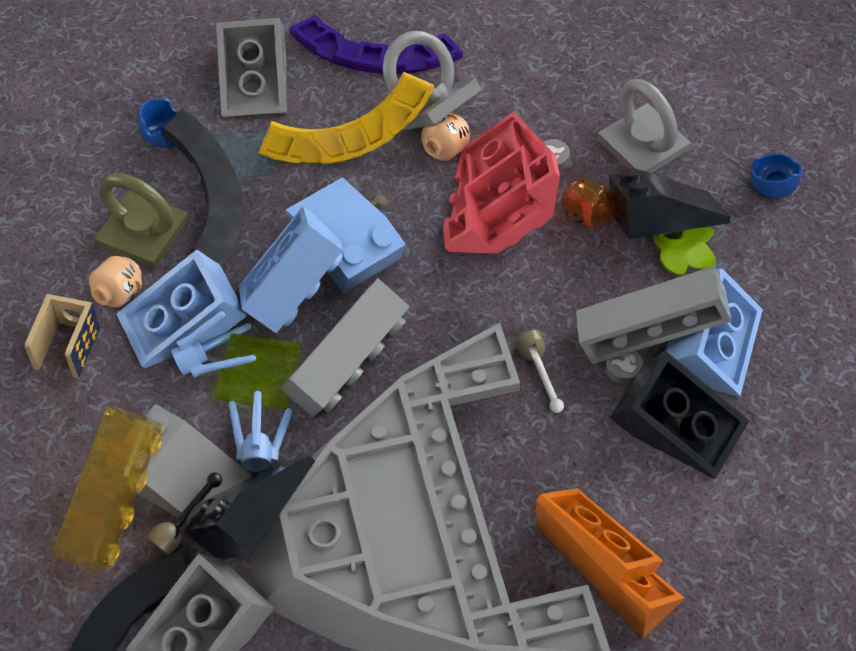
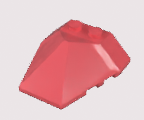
(503, 189)

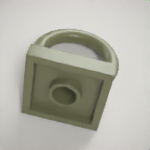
(140, 224)

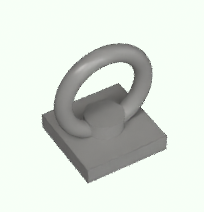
(446, 94)
(643, 135)

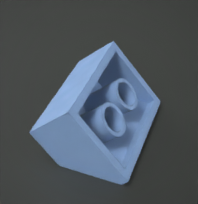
(290, 271)
(722, 352)

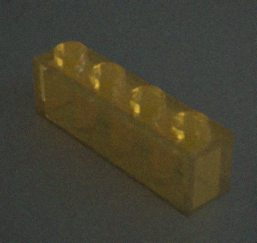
(108, 489)

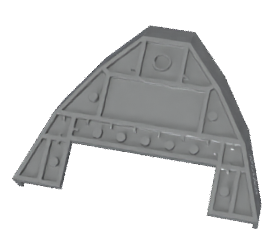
(391, 535)

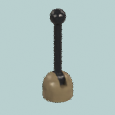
(168, 534)

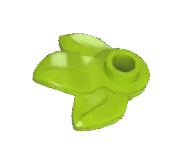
(685, 250)

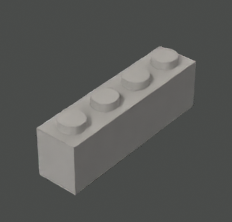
(653, 315)
(345, 348)

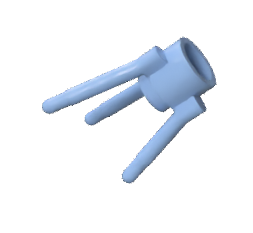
(191, 355)
(257, 451)

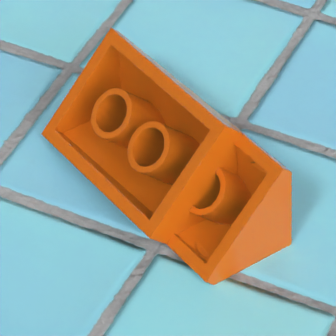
(607, 557)

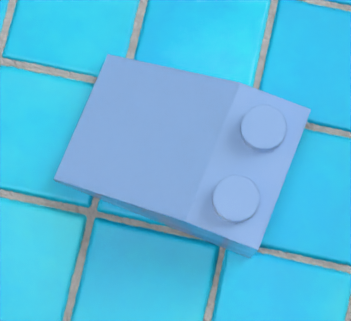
(363, 231)
(178, 307)

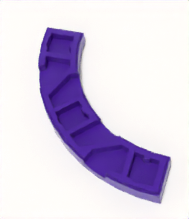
(366, 56)

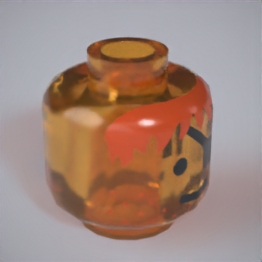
(587, 202)

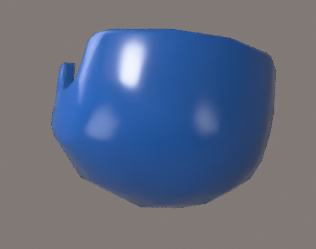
(153, 118)
(775, 175)

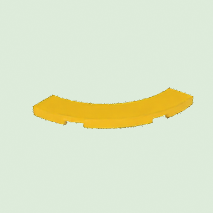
(352, 138)

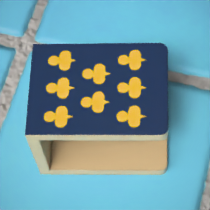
(45, 326)

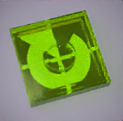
(273, 367)

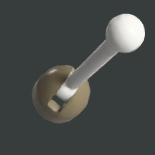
(532, 347)

